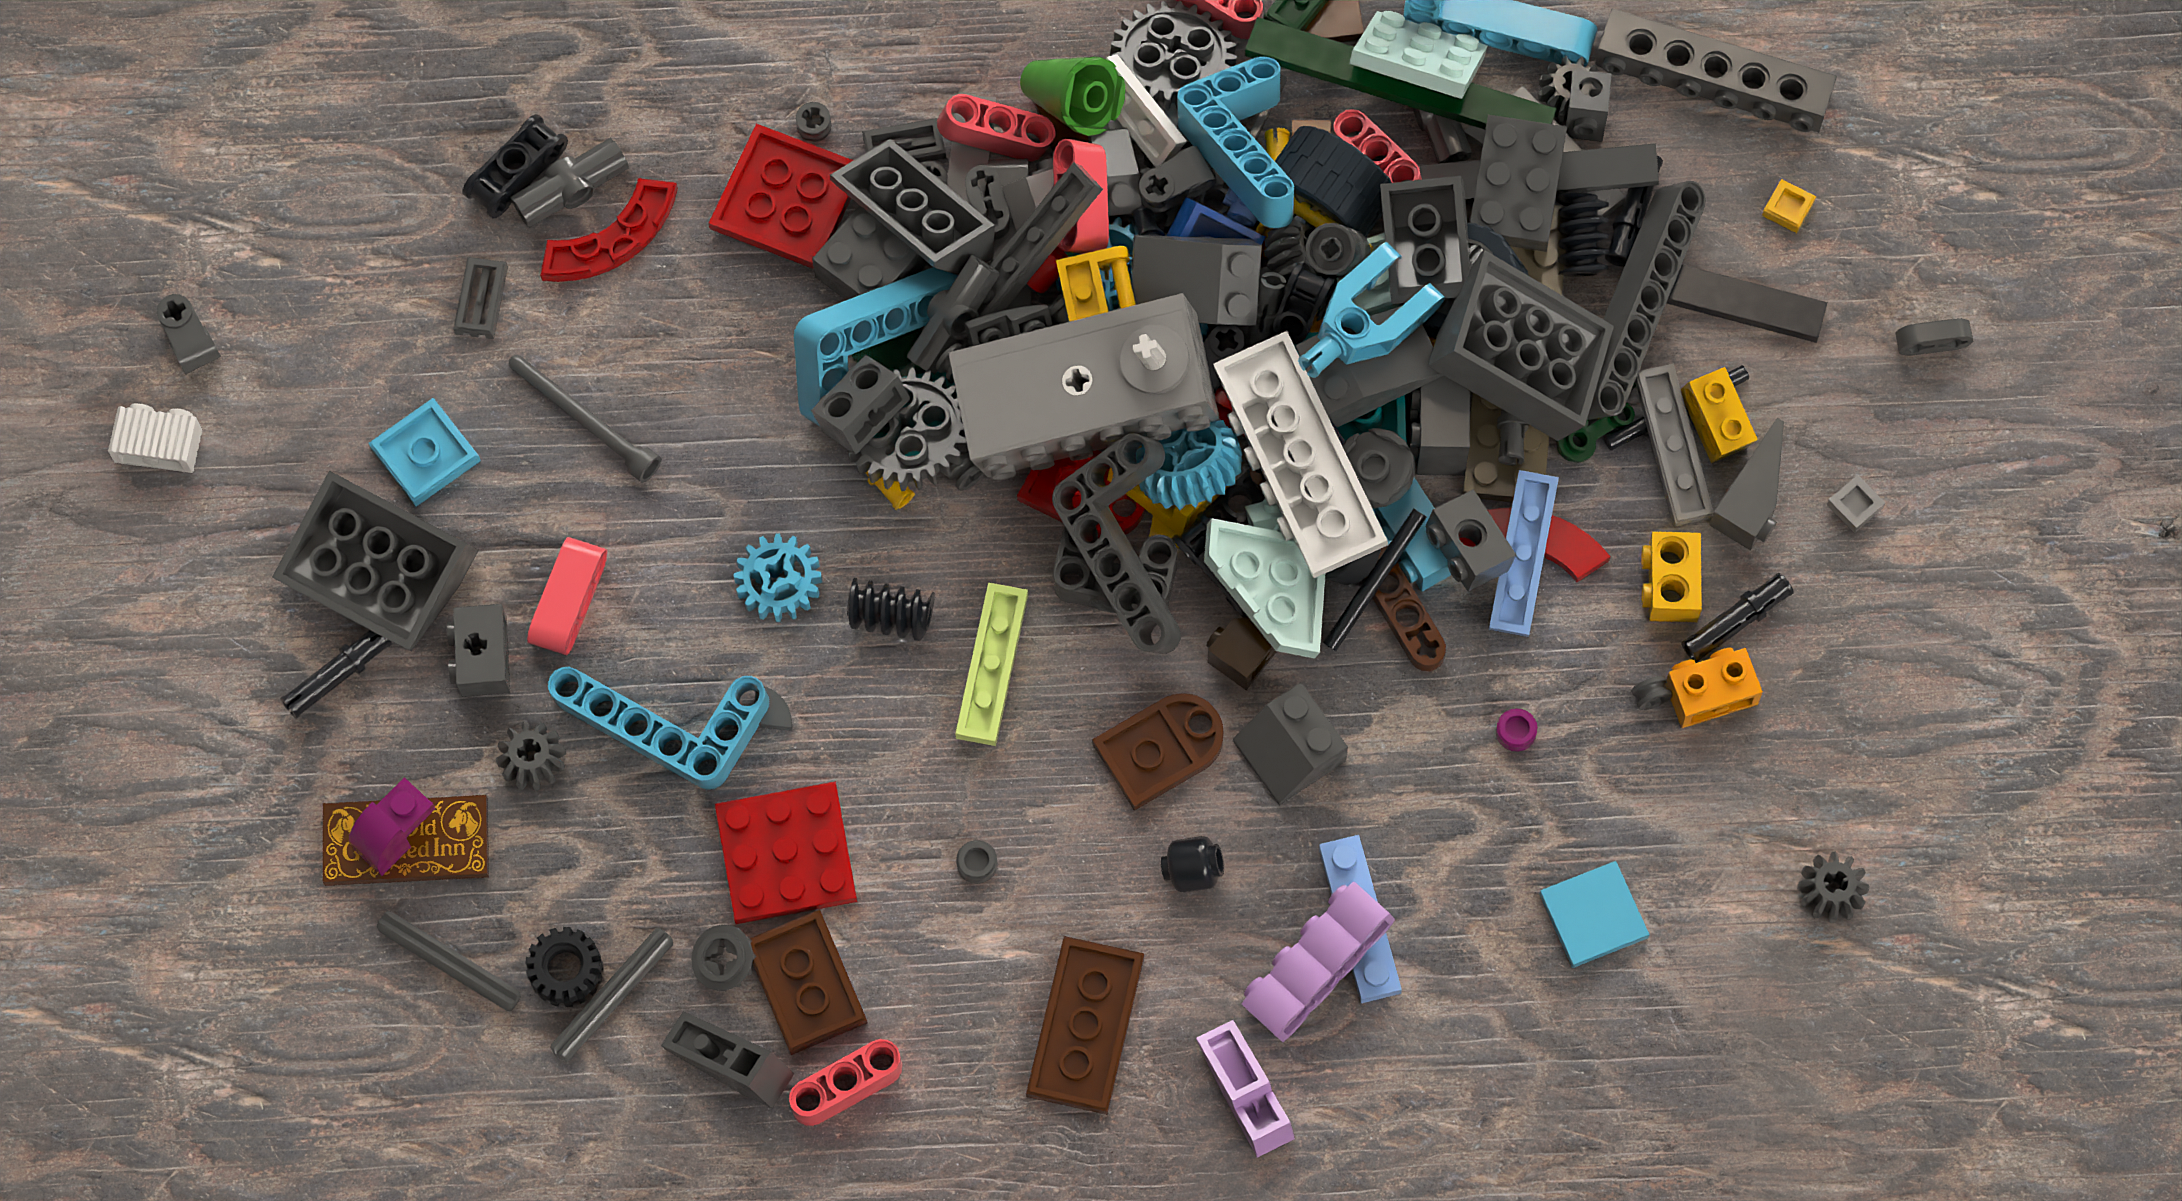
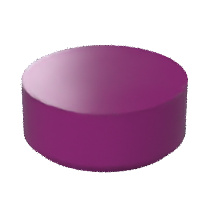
(1516, 730)

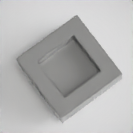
(1855, 503)

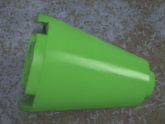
(1076, 91)

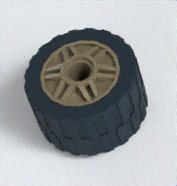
(1334, 178)

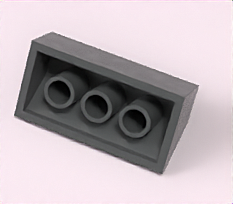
(917, 207)

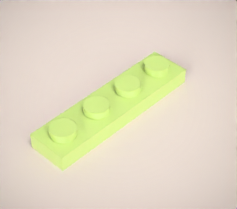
(991, 664)

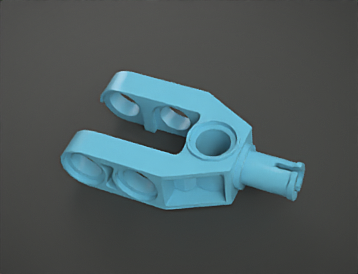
(1370, 339)

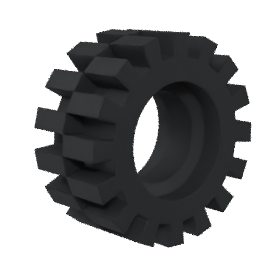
(555, 944)

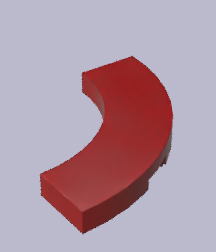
(617, 243)
(1565, 545)

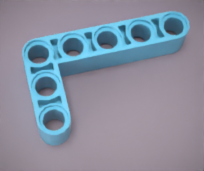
(1510, 26)
(1210, 120)
(834, 333)
(661, 731)

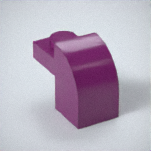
(383, 828)

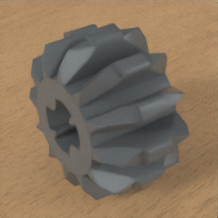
(1559, 78)
(545, 759)
(1843, 899)

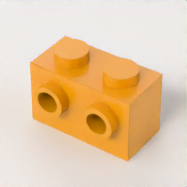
(1713, 686)

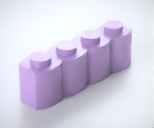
(1319, 960)

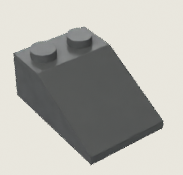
(1430, 232)
(1212, 273)
(1371, 383)

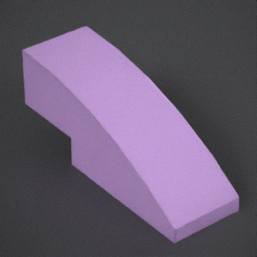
(1245, 1088)

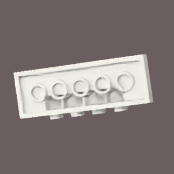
(1298, 456)

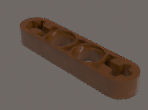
(1403, 598)

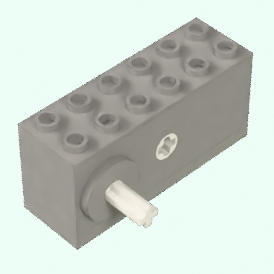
(1083, 386)

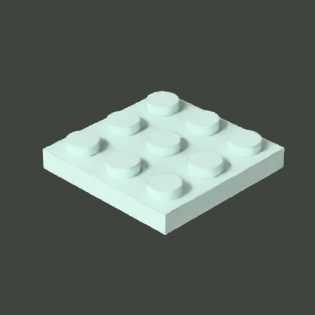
(1419, 53)

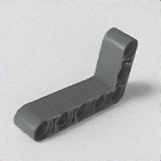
(1113, 542)

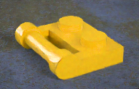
(1083, 282)

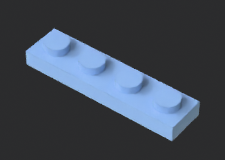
(1528, 538)
(1376, 971)

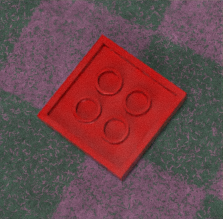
(782, 196)
(785, 853)

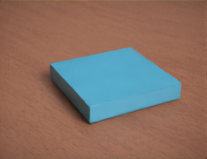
(424, 452)
(1594, 914)

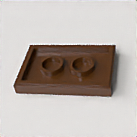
(806, 982)

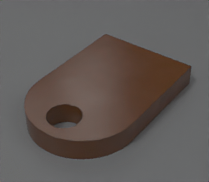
(1158, 748)

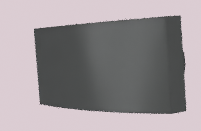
(1007, 324)

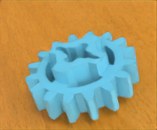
(792, 585)

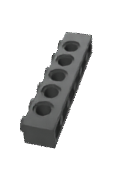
(1704, 53)

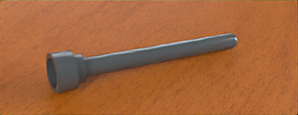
(641, 462)

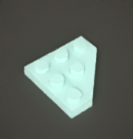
(1269, 584)

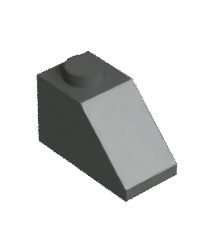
(1121, 171)

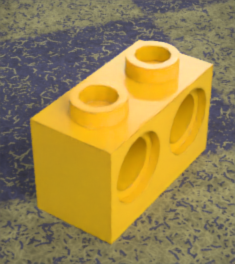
(1718, 415)
(1680, 577)

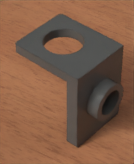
(1587, 114)

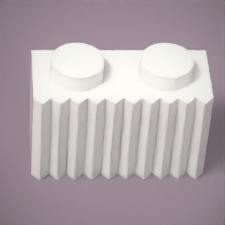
(155, 438)

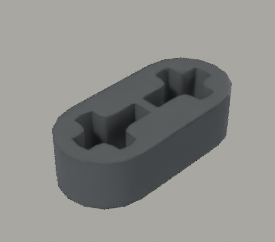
(995, 199)
(1934, 337)

